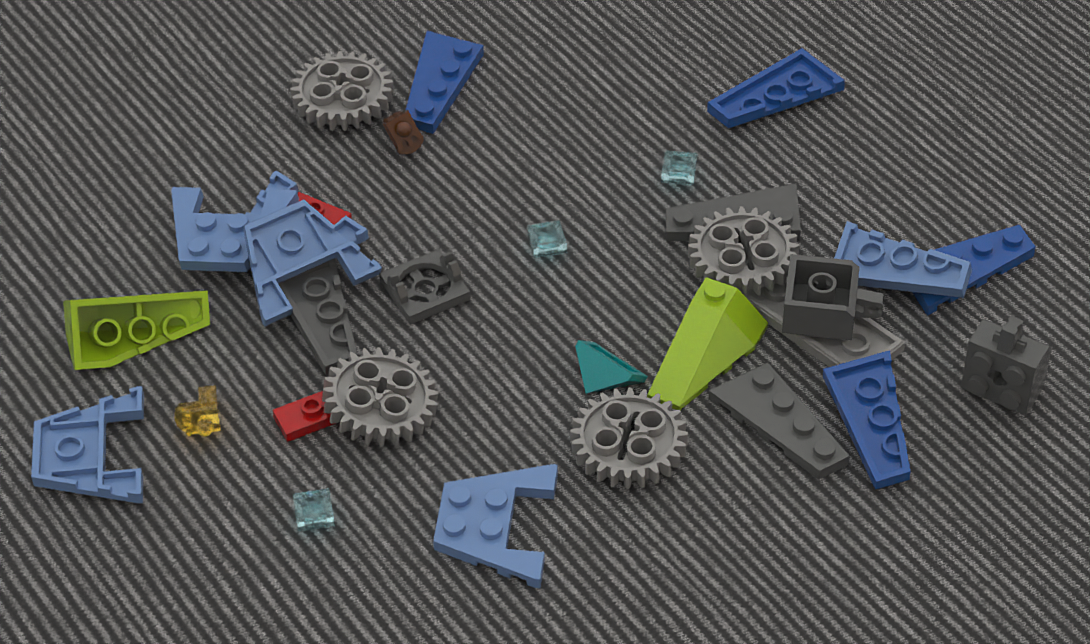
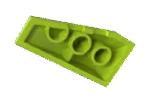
(118, 328)
(711, 337)

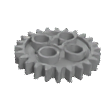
(342, 90)
(764, 243)
(380, 396)
(651, 448)

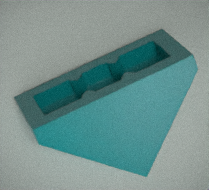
(603, 369)

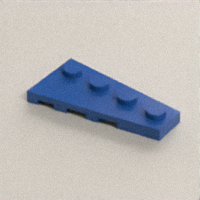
(439, 77)
(777, 88)
(988, 255)
(869, 408)

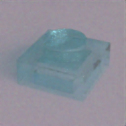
(679, 167)
(546, 239)
(313, 509)

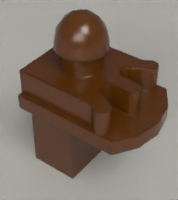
(403, 132)

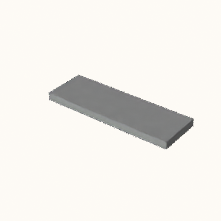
(867, 336)

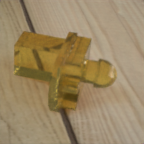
(199, 416)

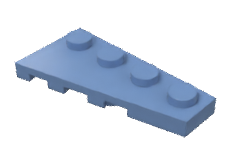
(901, 265)

